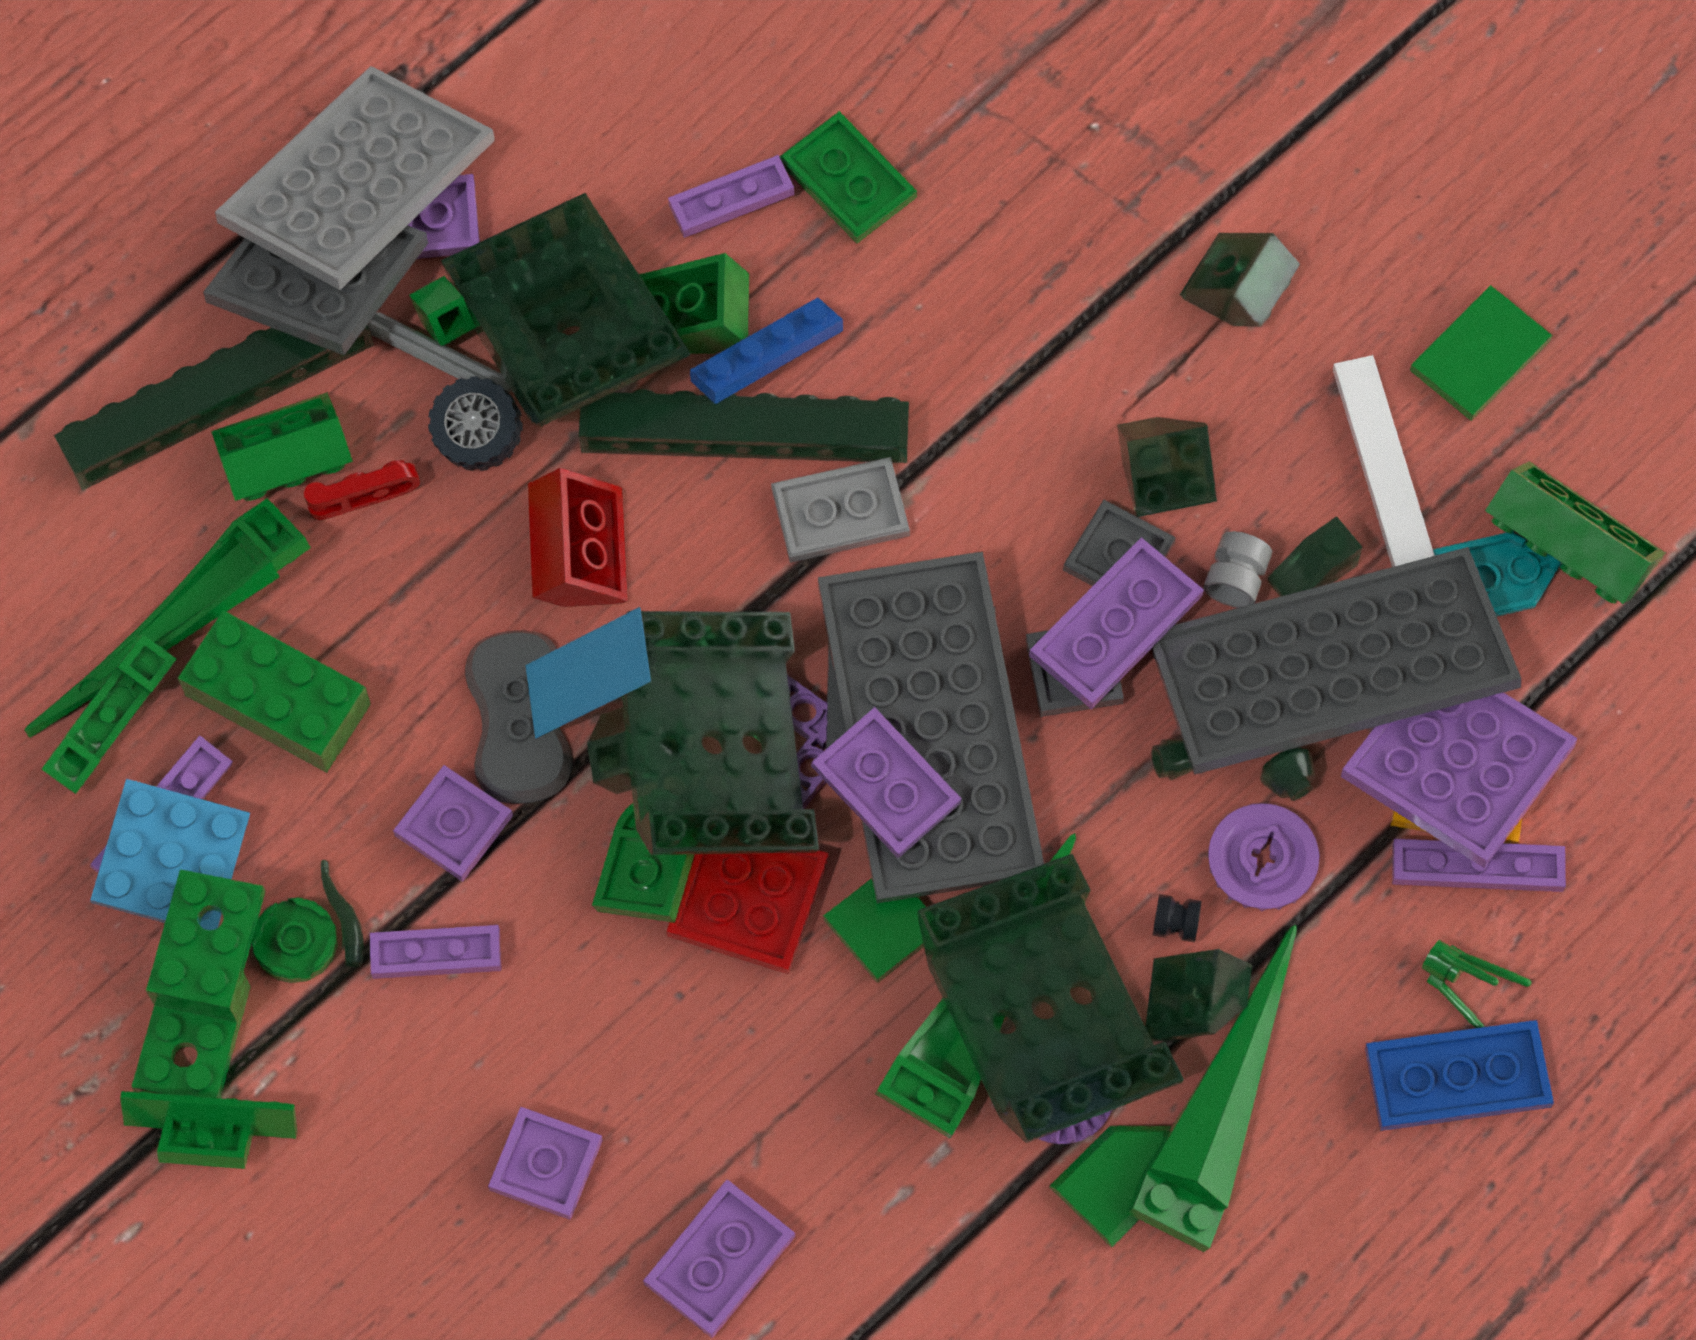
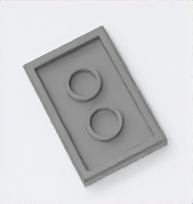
(840, 509)

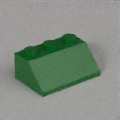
(282, 447)

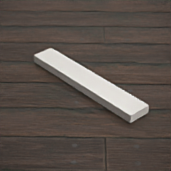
(1382, 461)

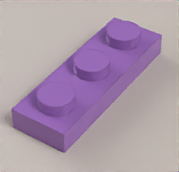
(731, 196)
(435, 951)

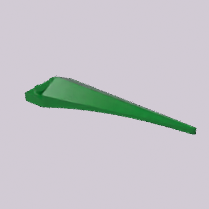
(229, 573)
(934, 1070)
(1199, 1158)

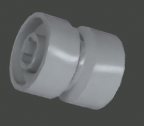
(1236, 571)

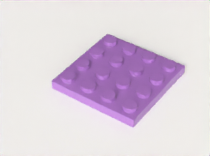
(1462, 770)

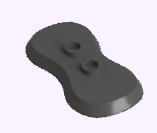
(509, 758)

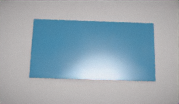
(588, 673)

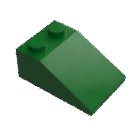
(704, 301)

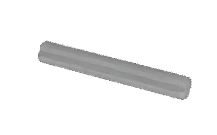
(430, 351)

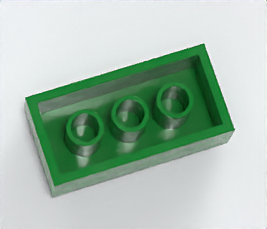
(274, 691)

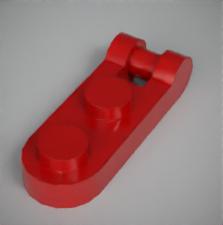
(361, 490)

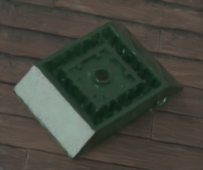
(554, 276)

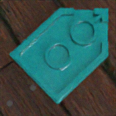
(1509, 571)

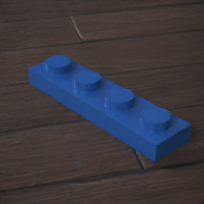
(766, 350)

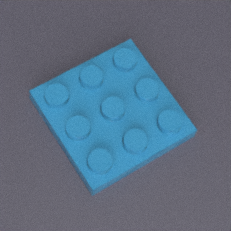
(154, 839)

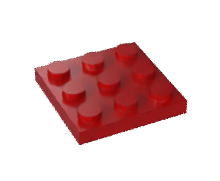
(749, 905)

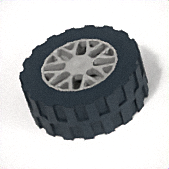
(475, 423)

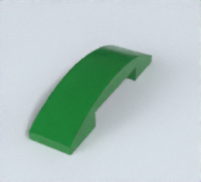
(108, 713)

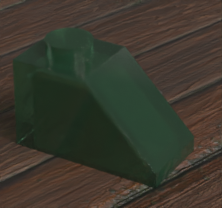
(1317, 560)

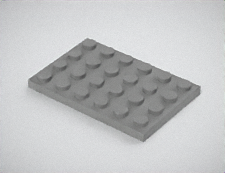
(355, 177)

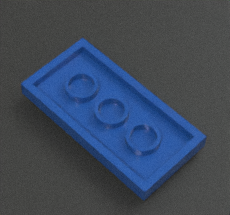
(1458, 1075)

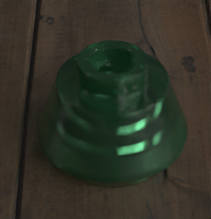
(1289, 773)

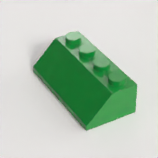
(1574, 533)

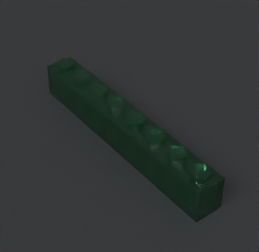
(193, 401)
(746, 426)

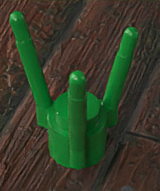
(1448, 962)

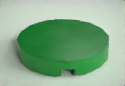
(295, 940)

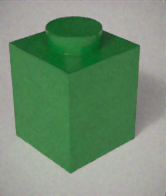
(442, 311)

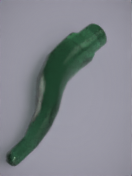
(351, 927)

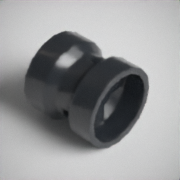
(1178, 918)

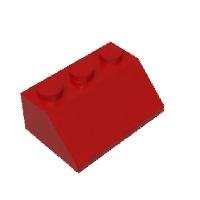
(576, 540)

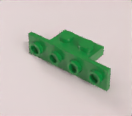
(206, 1128)

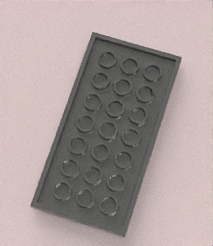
(1334, 660)
(932, 662)

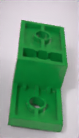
(198, 986)

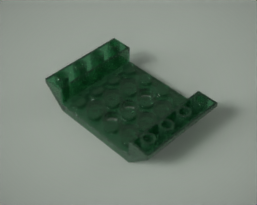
(726, 682)
(1031, 944)

